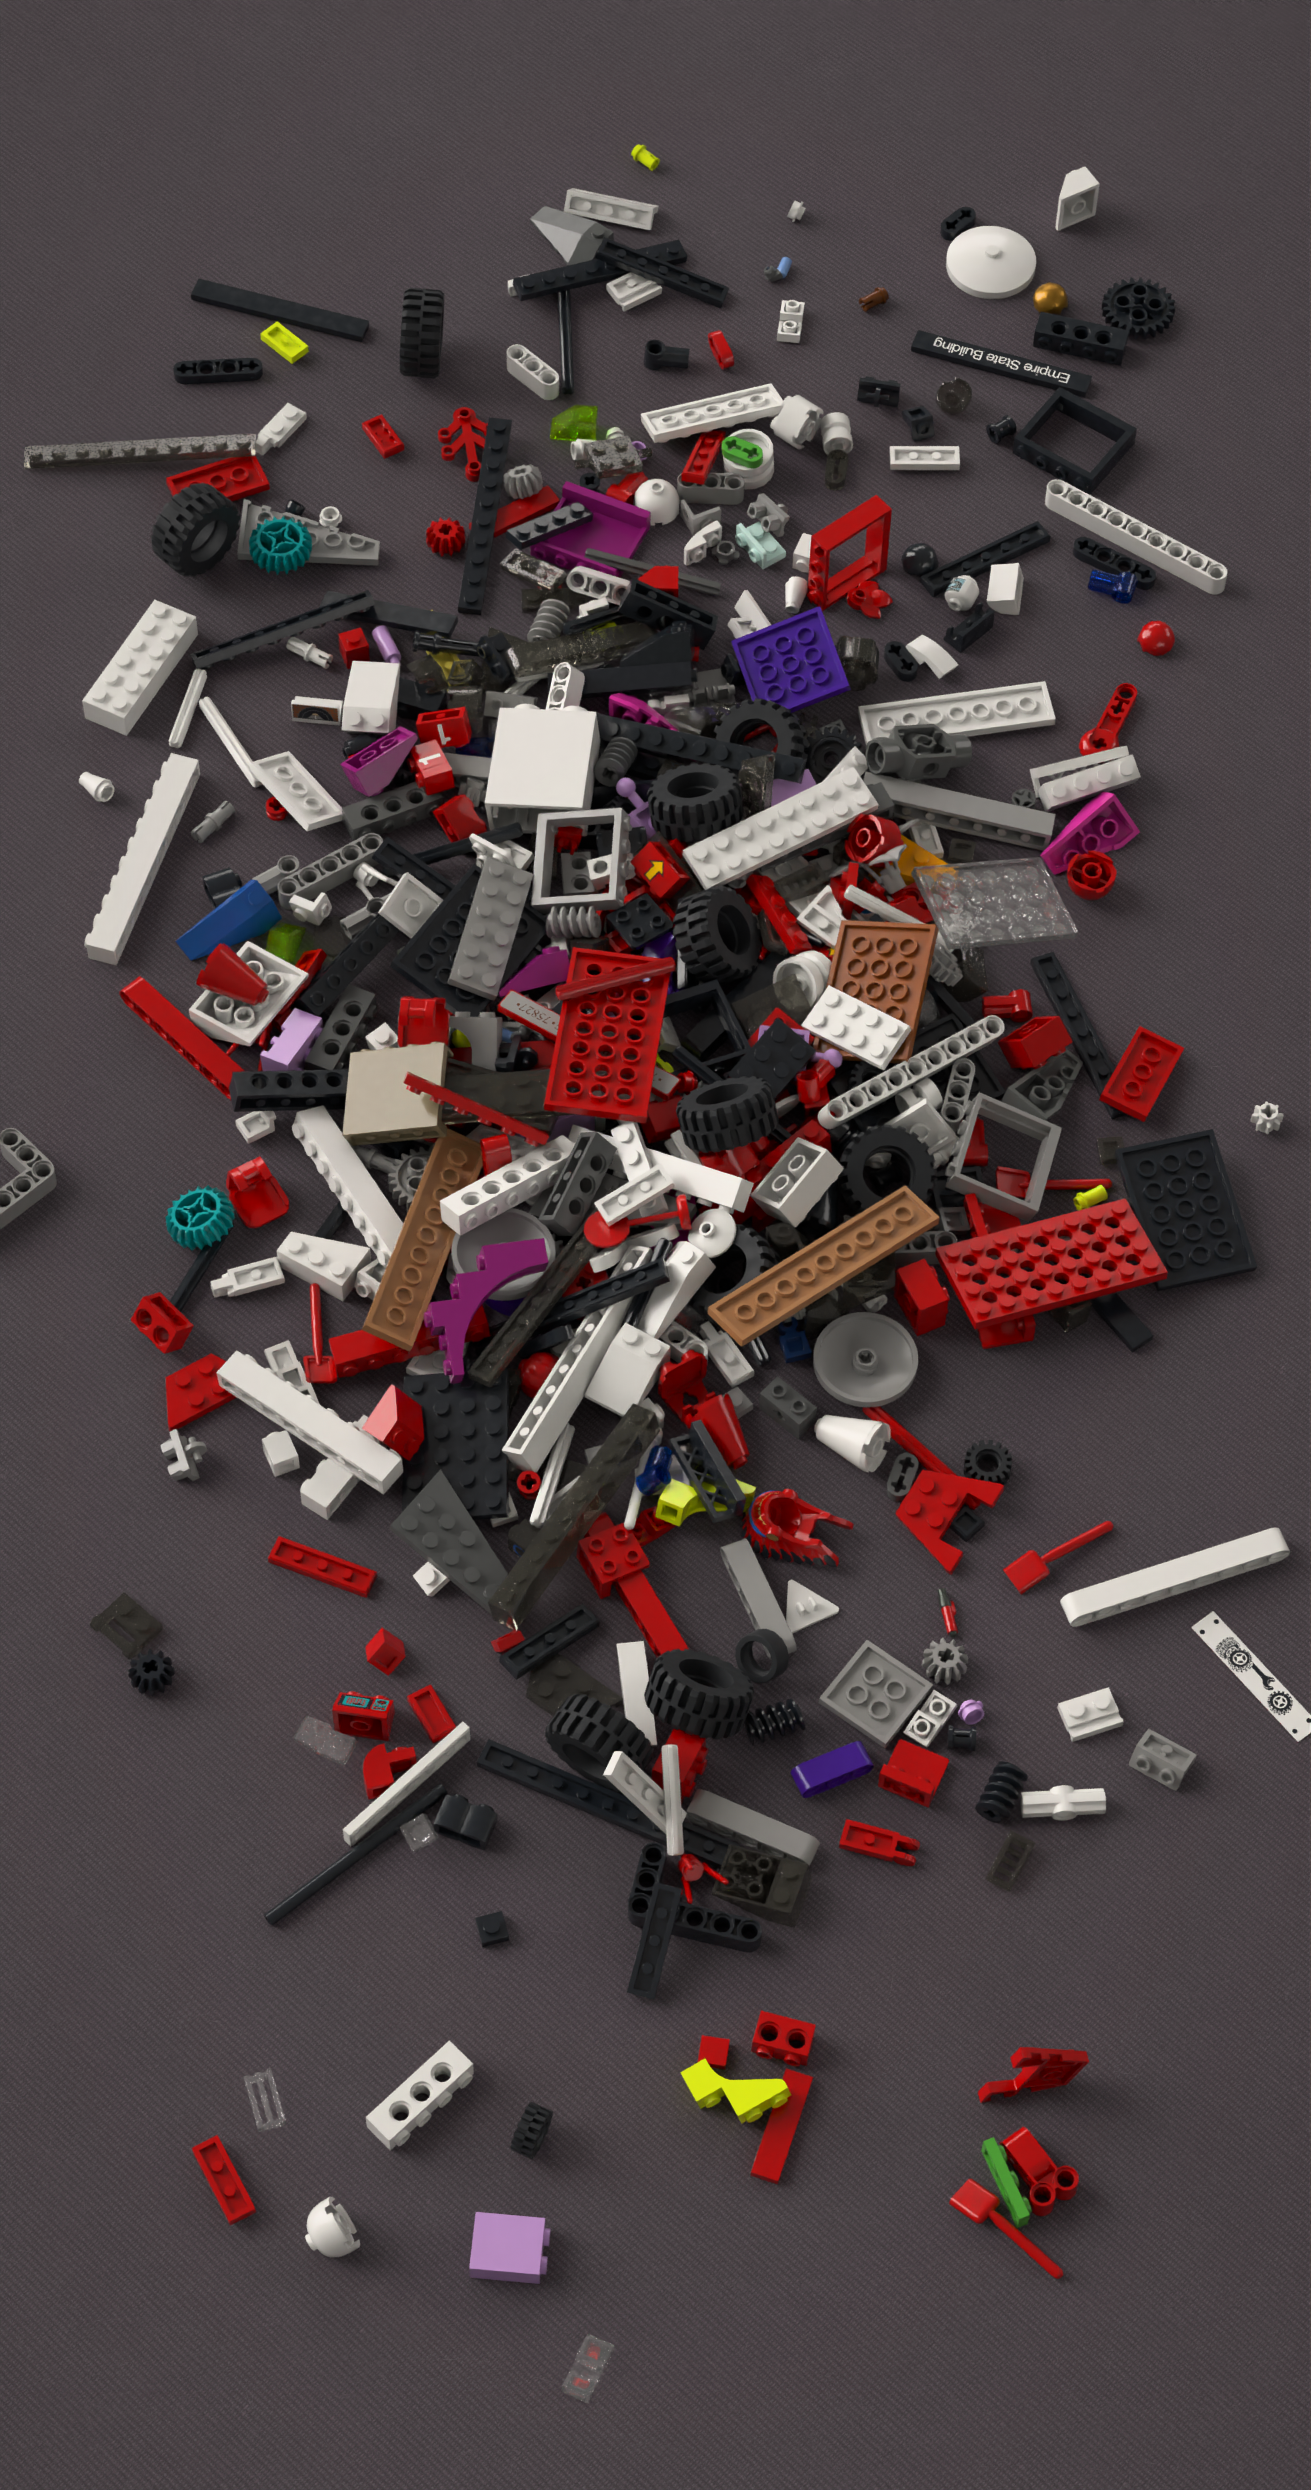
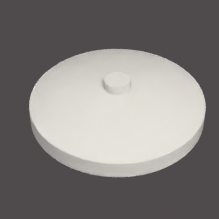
(991, 262)

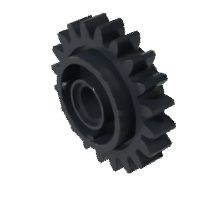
(827, 745)

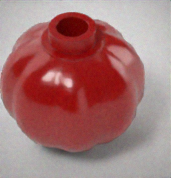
(535, 1371)

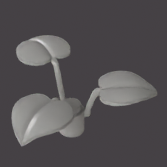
(890, 875)

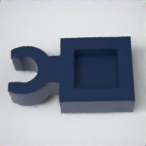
(793, 1343)

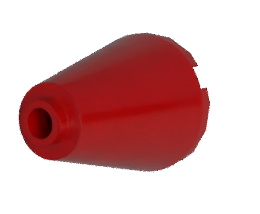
(232, 977)
(724, 1428)

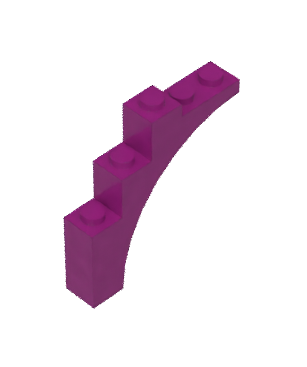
(499, 1266)

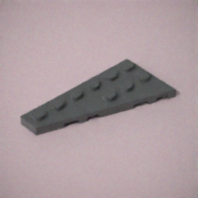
(450, 1540)

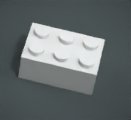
(797, 1182)

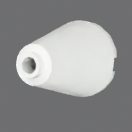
(855, 1439)

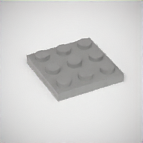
(875, 1693)

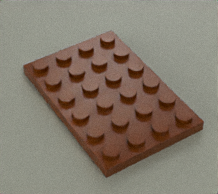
(885, 969)

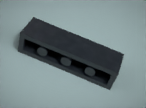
(414, 699)

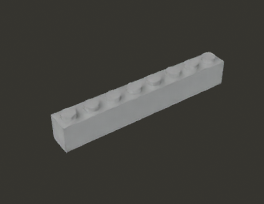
(967, 812)

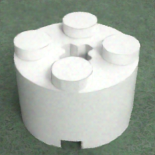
(797, 421)

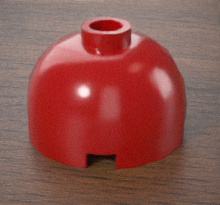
(1091, 875)

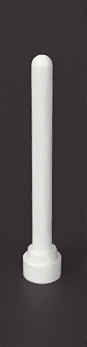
(636, 1494)

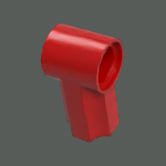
(627, 487)
(1014, 1006)
(813, 1080)
(977, 1150)

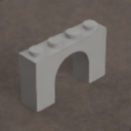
(483, 1034)

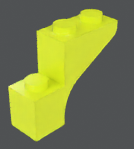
(681, 1500)
(746, 2097)

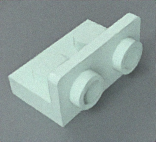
(759, 544)

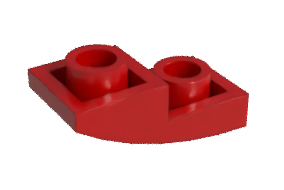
(649, 1527)

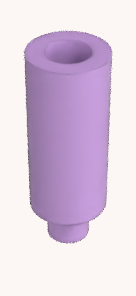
(386, 645)

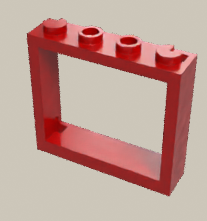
(874, 516)

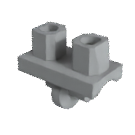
(772, 516)
(188, 1454)

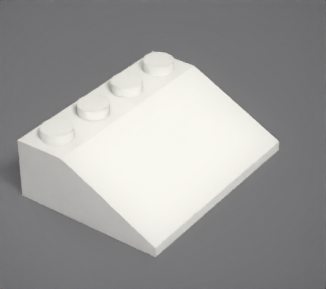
(241, 1022)

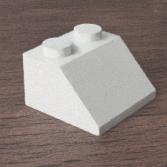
(1077, 198)

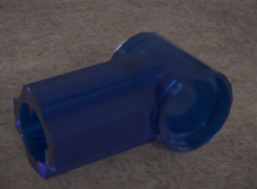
(1119, 586)
(477, 747)
(656, 1471)

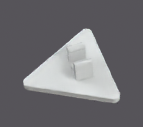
(806, 1607)

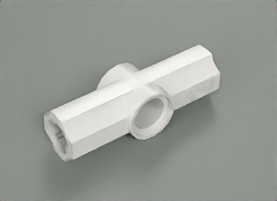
(1063, 1802)

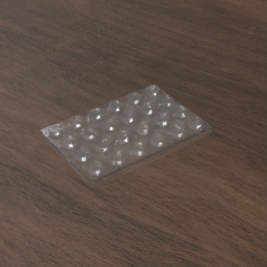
(994, 903)

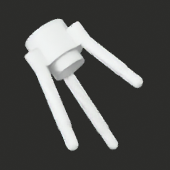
(369, 876)

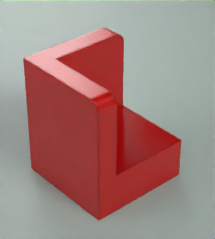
(385, 1651)

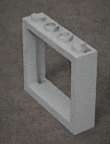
(544, 858)
(1022, 1122)

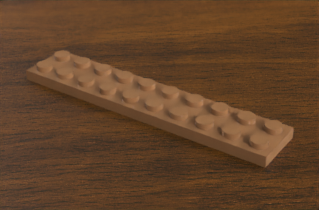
(422, 1243)
(823, 1265)

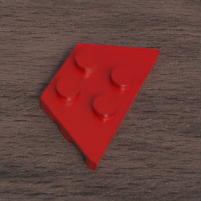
(195, 1391)

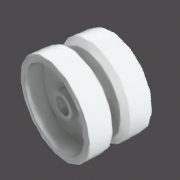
(757, 476)
(811, 970)

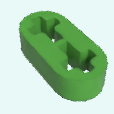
(742, 452)

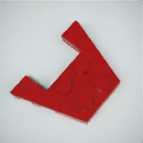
(933, 1506)
(1040, 2071)

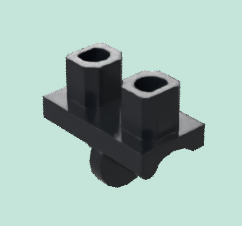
(878, 391)
(515, 1057)

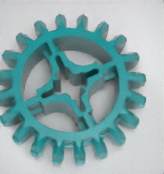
(279, 539)
(203, 1222)

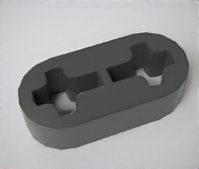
(896, 1475)

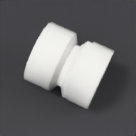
(836, 432)
(920, 1091)

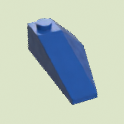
(237, 919)

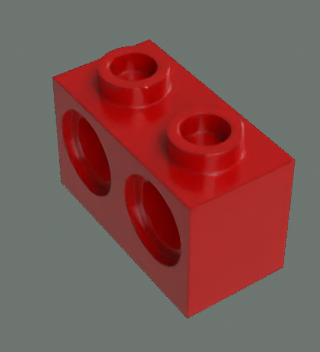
(162, 1322)
(785, 2031)

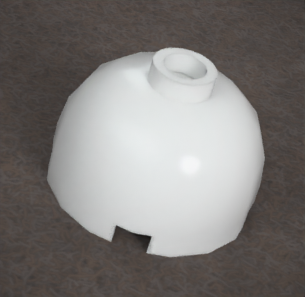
(658, 498)
(331, 2230)

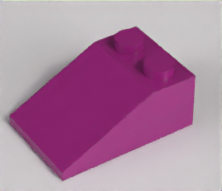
(378, 763)
(541, 971)

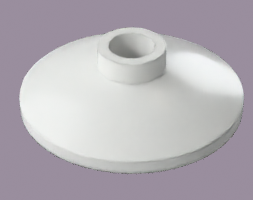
(720, 1235)

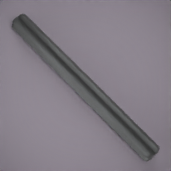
(640, 568)

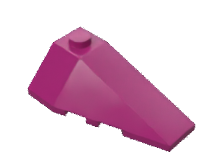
(636, 710)
(1098, 827)

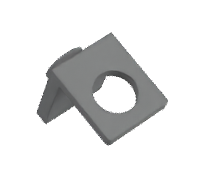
(701, 520)

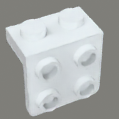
(506, 852)

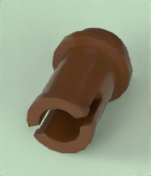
(879, 296)

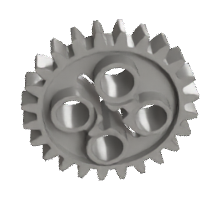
(406, 1175)

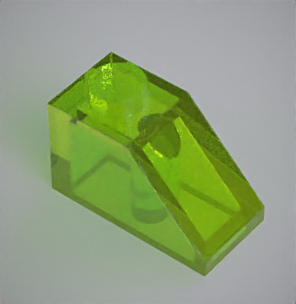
(575, 423)
(285, 941)

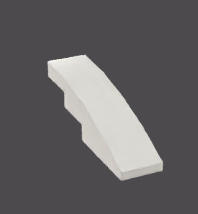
(286, 1366)
(634, 1681)

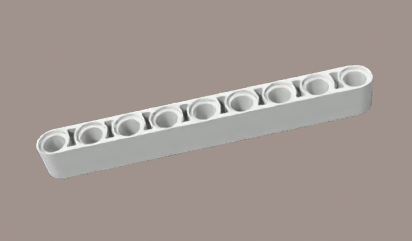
(1136, 537)
(904, 1078)
(1174, 1577)

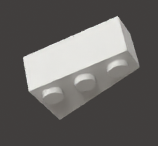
(323, 1262)

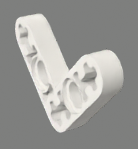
(610, 1256)

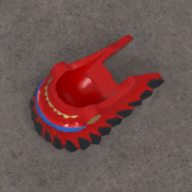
(781, 1528)

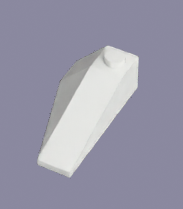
(687, 1271)

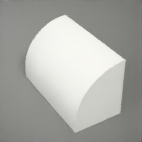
(1005, 588)

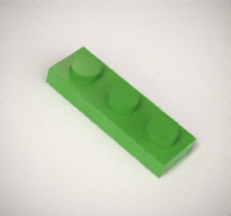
(1006, 2181)

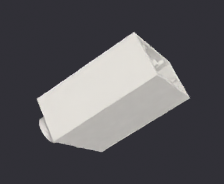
(541, 765)

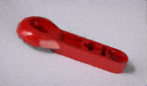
(1110, 724)

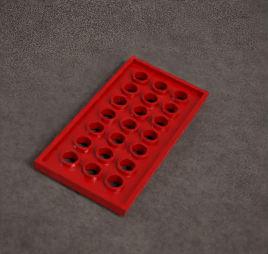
(645, 1049)
(1044, 1275)

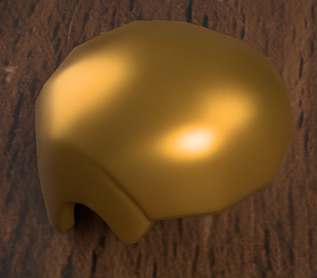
(1050, 298)

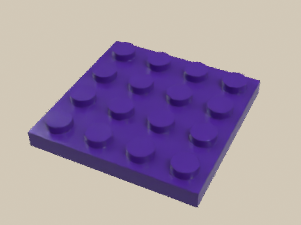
(792, 662)

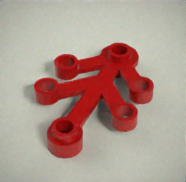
(464, 419)

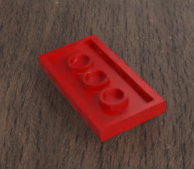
(232, 477)
(1141, 1074)

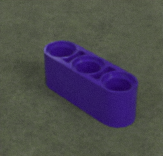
(832, 1769)

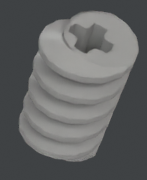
(548, 620)
(573, 923)

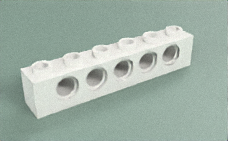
(506, 1186)

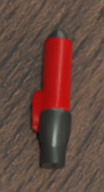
(948, 1612)

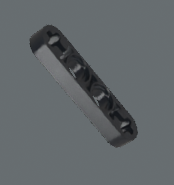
(218, 367)
(1116, 560)

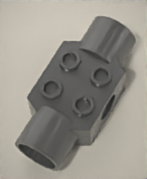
(918, 752)

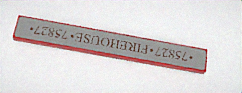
(546, 1023)

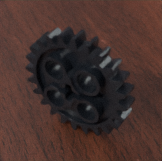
(1138, 307)

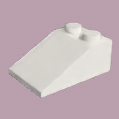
(371, 698)
(628, 1370)

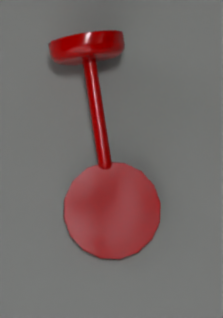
(602, 1236)

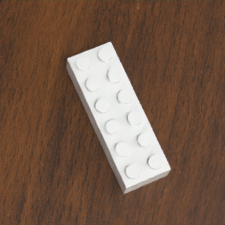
(140, 667)

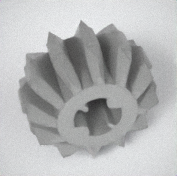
(523, 481)
(935, 1657)

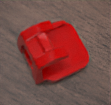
(423, 1021)
(256, 1194)
(681, 1379)

